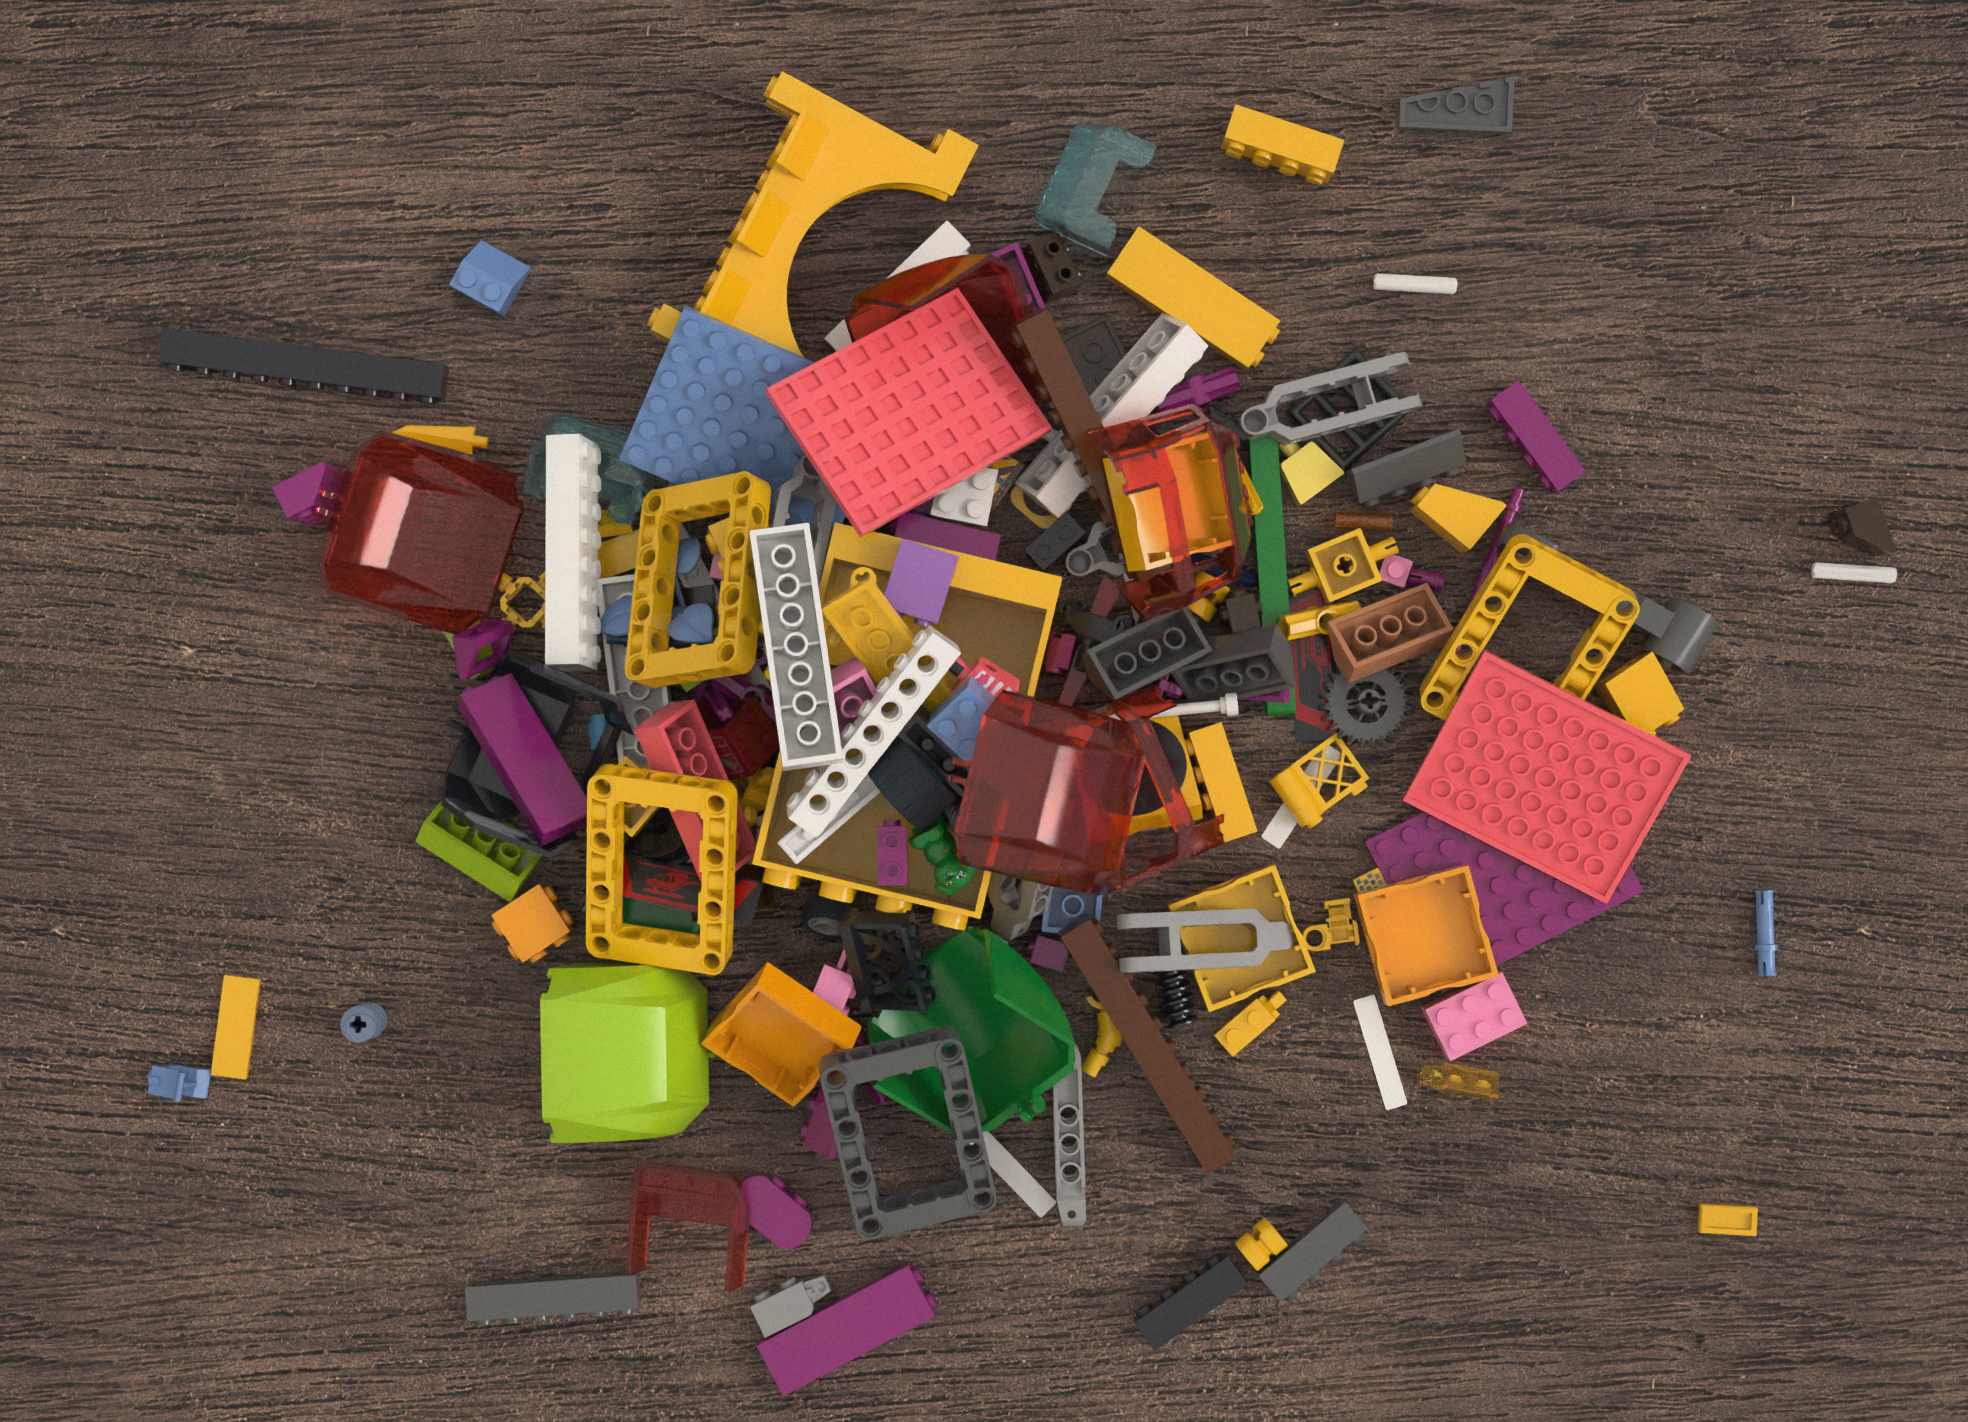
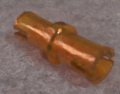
(1363, 520)

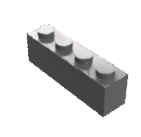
(1312, 1250)

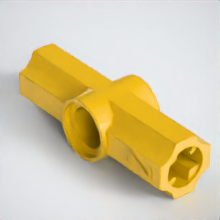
(1307, 622)

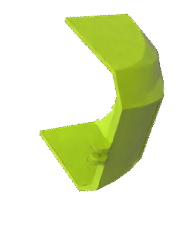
(622, 1051)

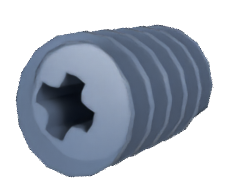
(359, 1031)

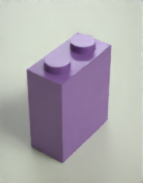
(920, 582)

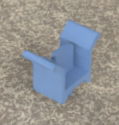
(178, 1080)

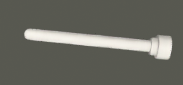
(1227, 705)

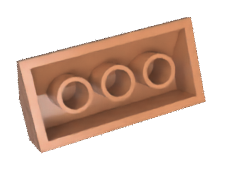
(1388, 632)

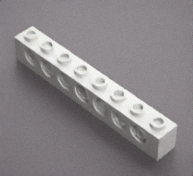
(817, 816)

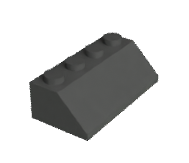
(1407, 467)
(1145, 653)
(1240, 663)

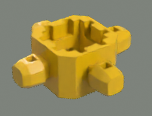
(512, 590)
(754, 793)

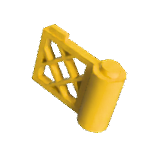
(1300, 794)

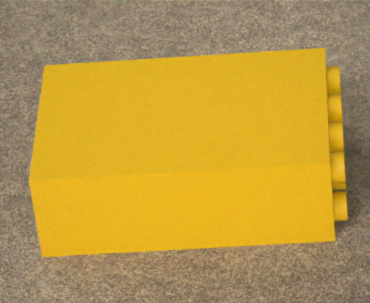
(988, 613)

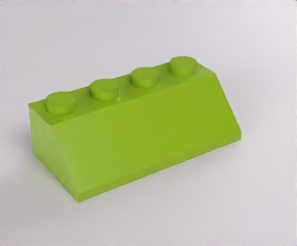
(483, 857)

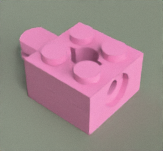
(836, 984)

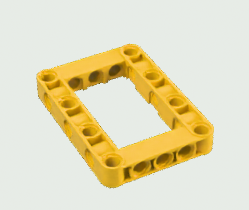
(655, 572)
(1505, 583)
(605, 868)

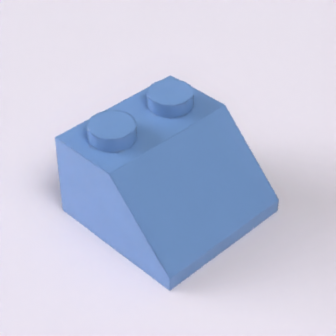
(490, 277)

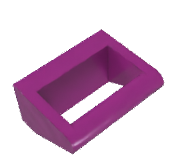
(468, 642)

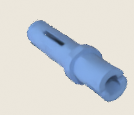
(1765, 933)

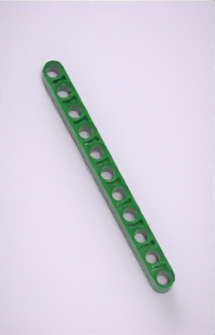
(1270, 545)

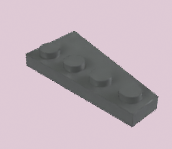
(1470, 109)

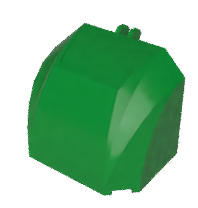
(1008, 1027)

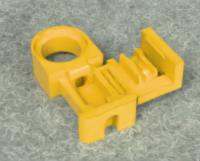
(1339, 927)

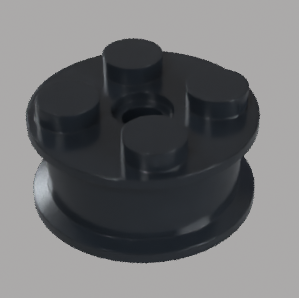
(661, 839)

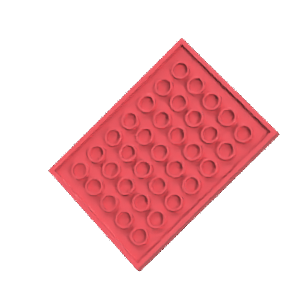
(1546, 776)

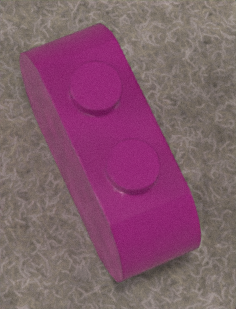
(776, 1211)

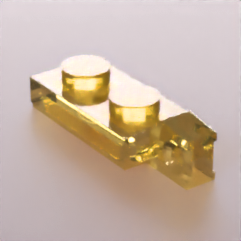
(1461, 1080)

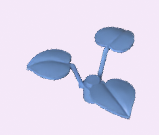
(687, 624)

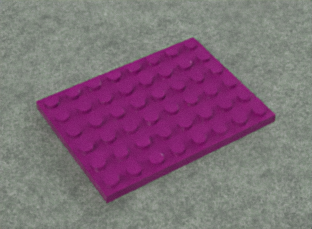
(1515, 899)

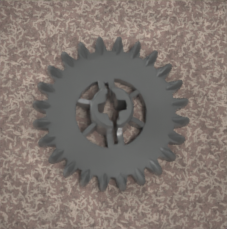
(1393, 699)

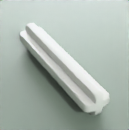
(1415, 283)
(1854, 572)

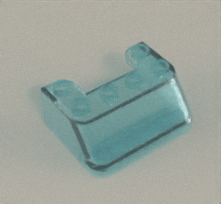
(1081, 180)
(620, 481)

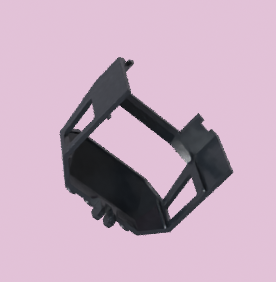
(473, 786)

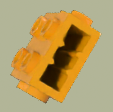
(533, 923)

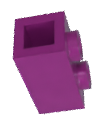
(892, 853)

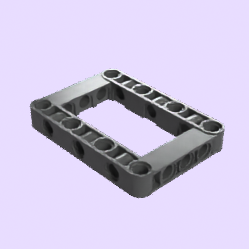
(926, 1204)

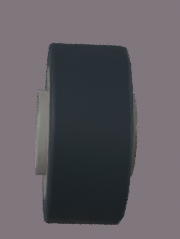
(824, 915)

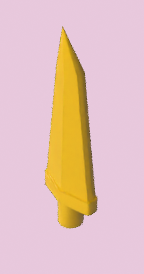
(451, 437)

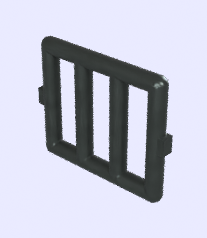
(1362, 444)

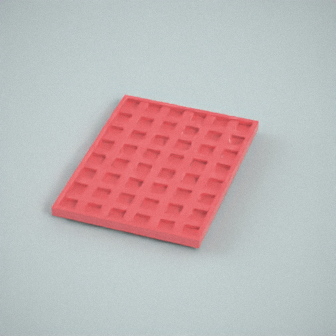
(908, 411)

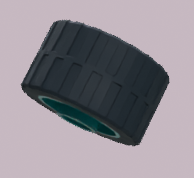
(911, 785)

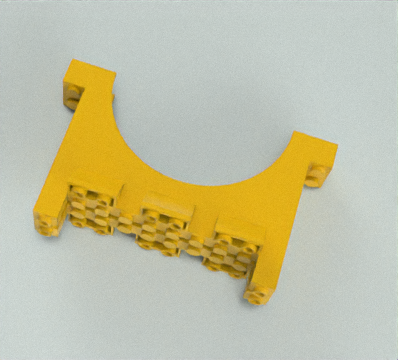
(819, 162)

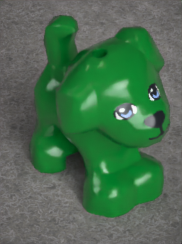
(941, 851)

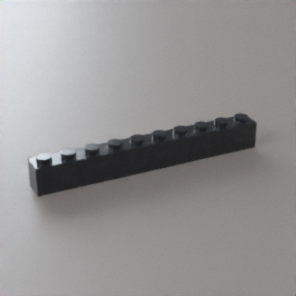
(303, 364)

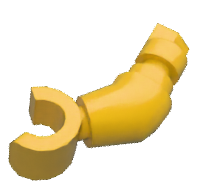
(1106, 1041)

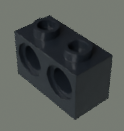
(1054, 542)

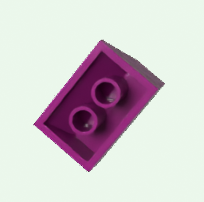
(303, 492)
(819, 1132)

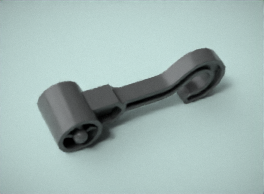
(1672, 632)

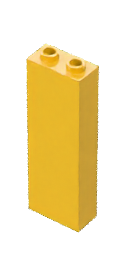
(1195, 297)

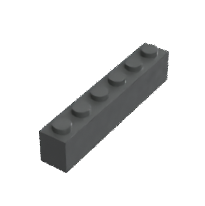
(552, 1296)

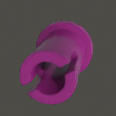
(1433, 579)

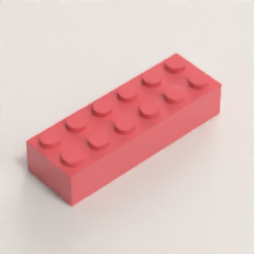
(680, 744)

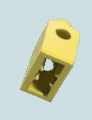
(1307, 471)

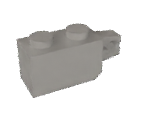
(789, 1303)

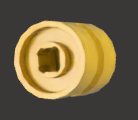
(1205, 607)
(1261, 1244)

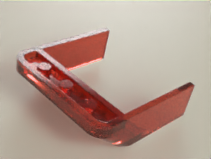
(688, 1196)

